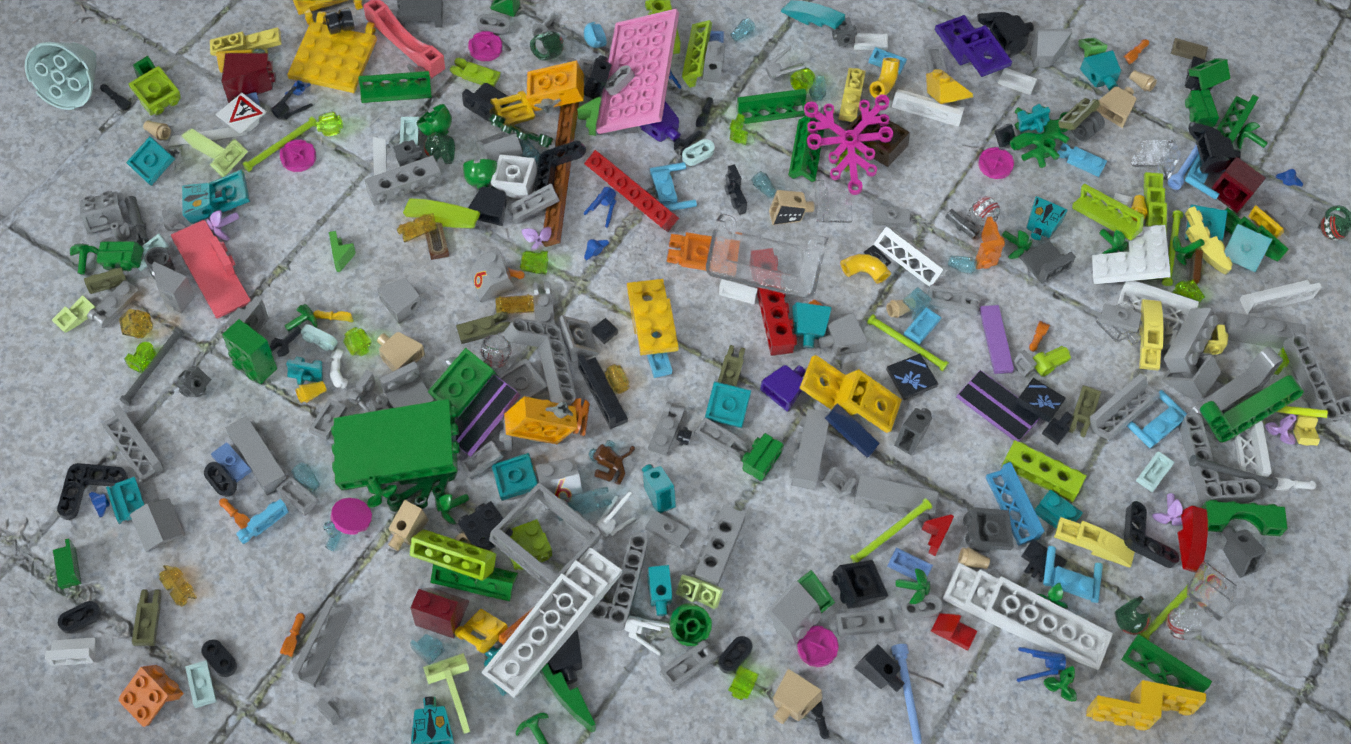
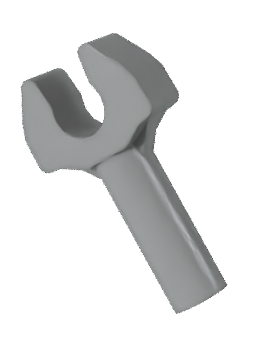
(543, 27)
(382, 403)

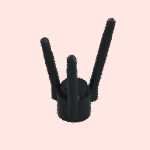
(281, 109)

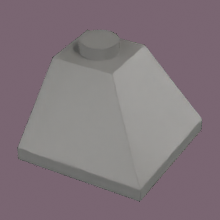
(1049, 46)

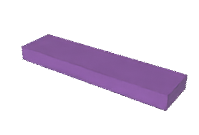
(996, 339)

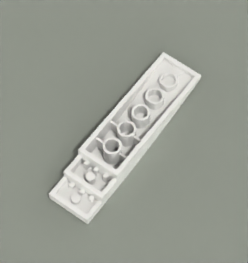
(1027, 615)
(552, 622)

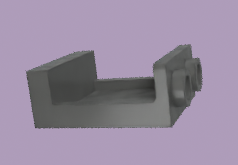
(420, 11)

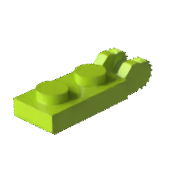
(474, 72)

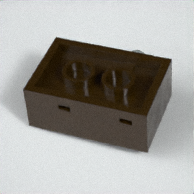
(884, 152)

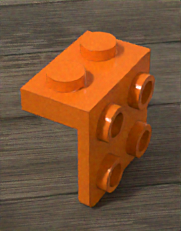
(992, 245)
(148, 693)

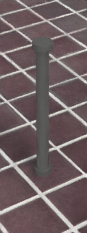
(126, 399)
(1195, 461)

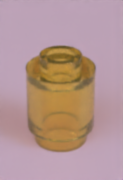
(617, 378)

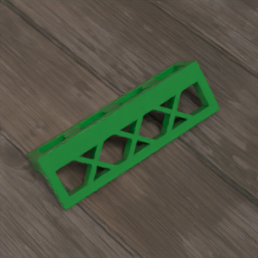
(395, 89)
(770, 103)
(1241, 119)
(800, 154)
(493, 586)
(1165, 662)

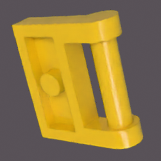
(516, 113)
(485, 625)

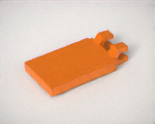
(693, 250)

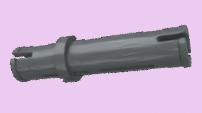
(138, 226)

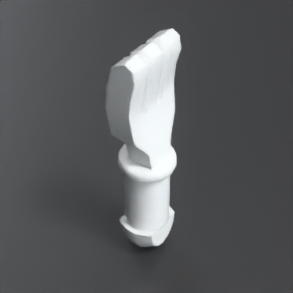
(1286, 484)

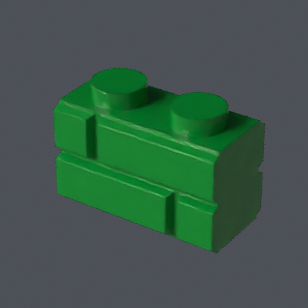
(1202, 107)
(120, 254)
(762, 457)

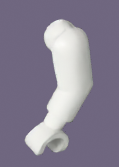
(335, 373)

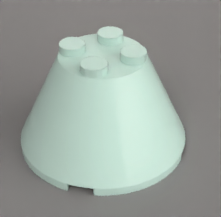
(62, 73)

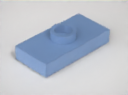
(232, 462)
(907, 563)

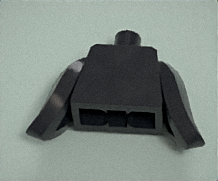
(1008, 30)
(1214, 149)

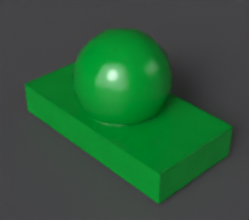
(816, 590)

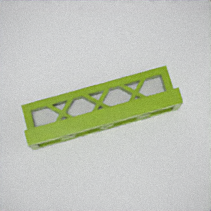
(696, 52)
(1108, 215)

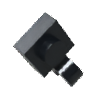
(1057, 429)

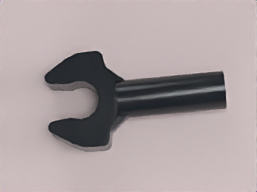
(686, 143)
(284, 350)

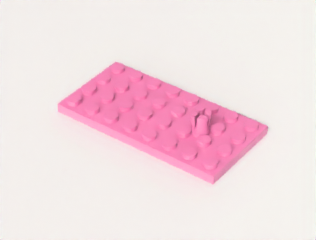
(647, 48)

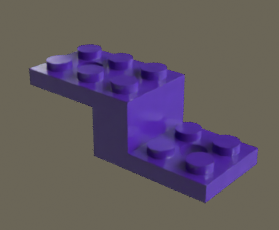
(973, 45)

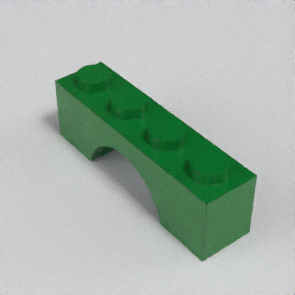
(1268, 519)

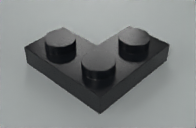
(732, 188)

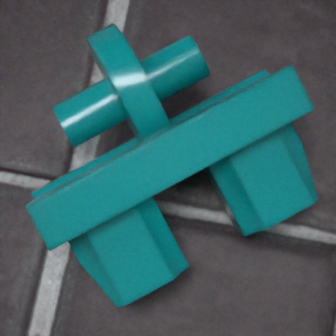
(1035, 120)
(305, 371)

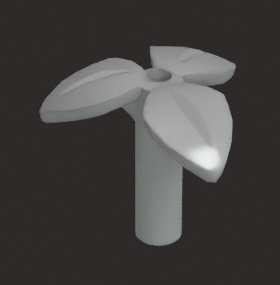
(121, 233)

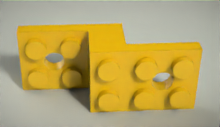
(652, 317)
(853, 392)
(1145, 705)

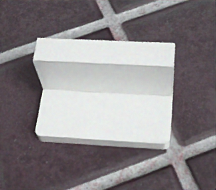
(71, 652)

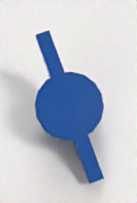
(300, 87)
(1289, 178)
(594, 248)
(100, 503)

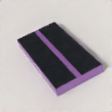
(997, 406)
(484, 413)

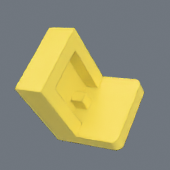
(1218, 341)
(1305, 430)

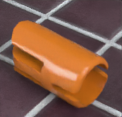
(582, 415)

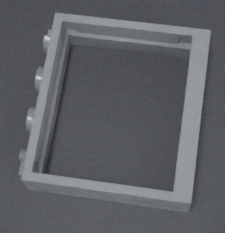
(525, 559)

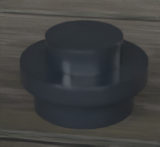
(684, 436)

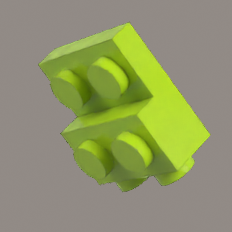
(155, 91)
(533, 540)

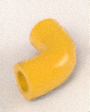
(887, 77)
(867, 264)

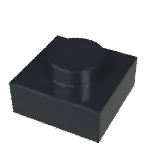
(1004, 135)
(604, 330)

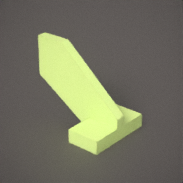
(224, 158)
(447, 669)

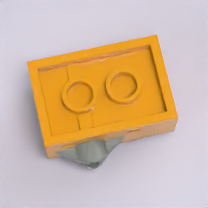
(555, 86)
(540, 420)

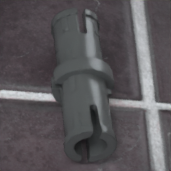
(962, 224)

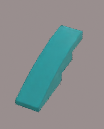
(813, 13)

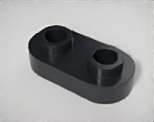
(220, 481)
(80, 617)
(219, 656)
(735, 656)

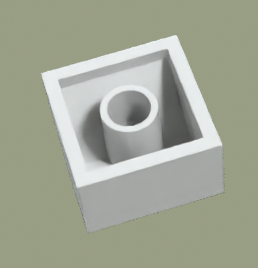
(515, 175)

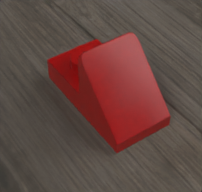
(937, 528)
(950, 628)

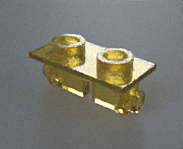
(418, 227)
(515, 304)
(182, 590)

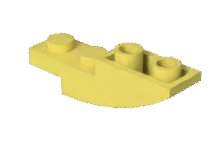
(238, 41)
(852, 94)
(1213, 248)
(1151, 334)
(1099, 541)

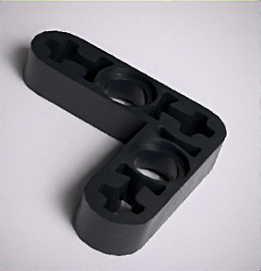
(551, 158)
(83, 479)
(1138, 542)

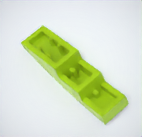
(1155, 199)
(445, 213)

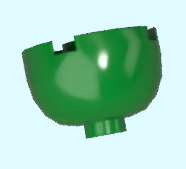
(435, 121)
(479, 173)
(690, 624)

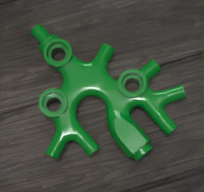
(1044, 141)

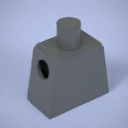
(917, 423)
(1243, 551)

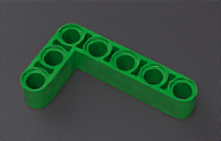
(1252, 410)

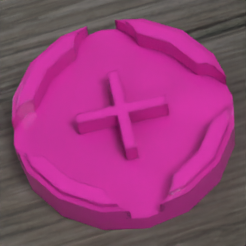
(485, 46)
(297, 156)
(996, 163)
(351, 515)
(818, 647)

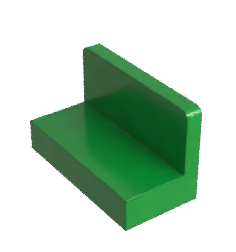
(1211, 72)
(67, 565)

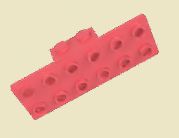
(211, 268)

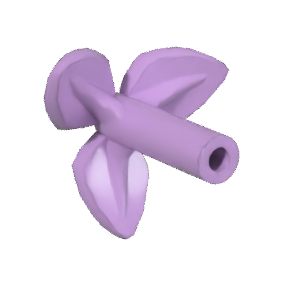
(216, 223)
(531, 235)
(1286, 424)
(1174, 510)

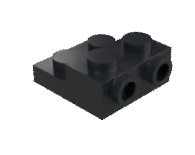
(859, 583)

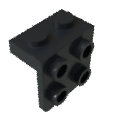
(480, 100)
(480, 524)

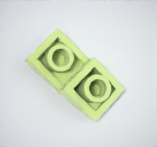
(699, 590)

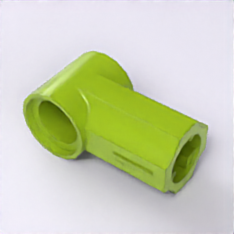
(1049, 361)

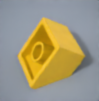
(945, 88)

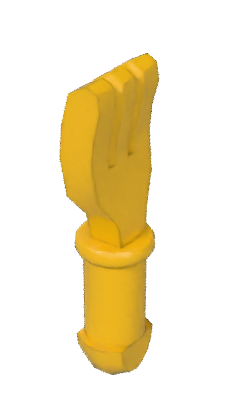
(340, 315)

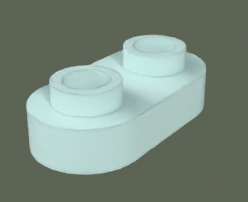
(696, 152)
(318, 337)

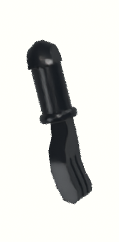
(119, 100)
(703, 117)
(817, 711)

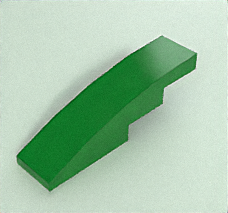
(1276, 248)
(569, 699)

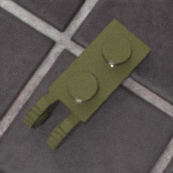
(1078, 113)
(482, 327)
(731, 367)
(1085, 408)
(146, 619)

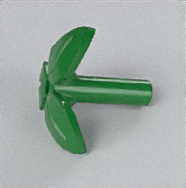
(1246, 131)
(1116, 241)
(1022, 243)
(83, 249)
(1187, 251)
(306, 314)
(376, 489)
(446, 503)
(922, 587)
(1054, 595)
(1066, 677)
(532, 723)

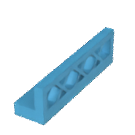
(1021, 501)

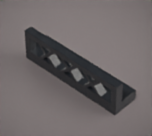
(602, 392)

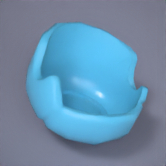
(594, 35)

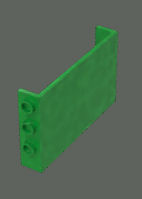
(395, 444)

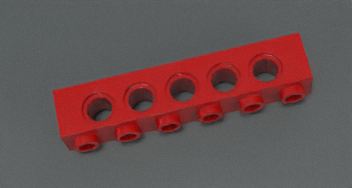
(631, 191)
(777, 343)

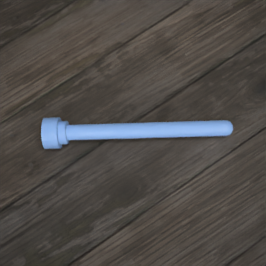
(1177, 180)
(900, 653)

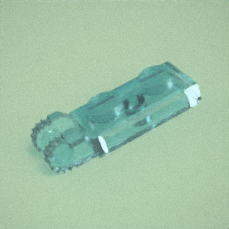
(585, 501)

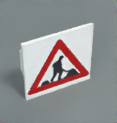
(241, 114)

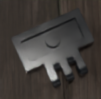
(1036, 556)

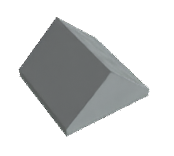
(578, 338)
(157, 524)

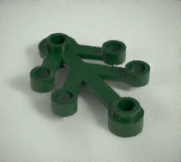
(498, 121)
(423, 484)

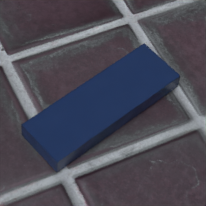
(852, 430)

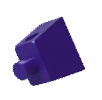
(666, 128)
(784, 385)

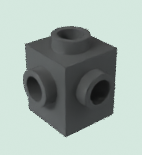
(845, 33)
(407, 152)
(192, 382)

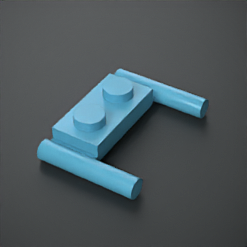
(1198, 179)
(665, 189)
(1161, 425)
(1071, 581)

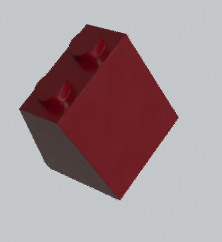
(247, 74)
(1237, 184)
(438, 611)

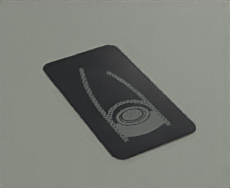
(874, 251)

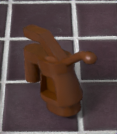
(608, 458)

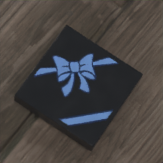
(912, 376)
(1040, 400)

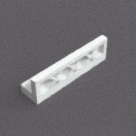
(927, 107)
(915, 251)
(1279, 296)
(1169, 300)
(1257, 447)

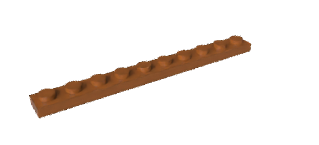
(565, 134)

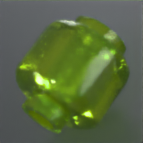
(802, 79)
(329, 124)
(357, 341)

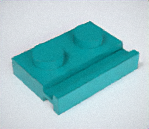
(125, 498)
(1054, 507)

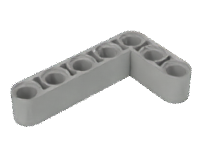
(552, 352)
(1319, 383)
(1245, 384)
(1212, 483)
(623, 589)

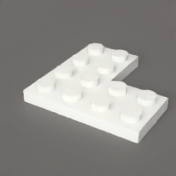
(1146, 259)

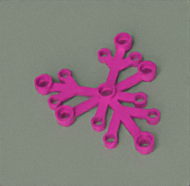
(851, 158)

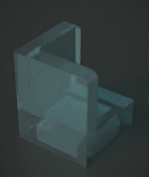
(917, 302)
(427, 648)

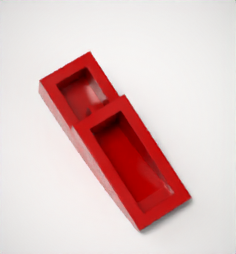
(1193, 537)

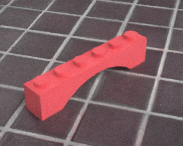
(420, 53)

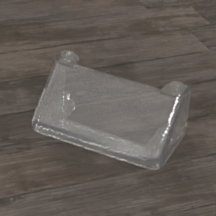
(764, 261)

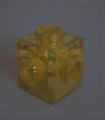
(135, 323)

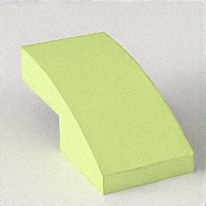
(70, 318)

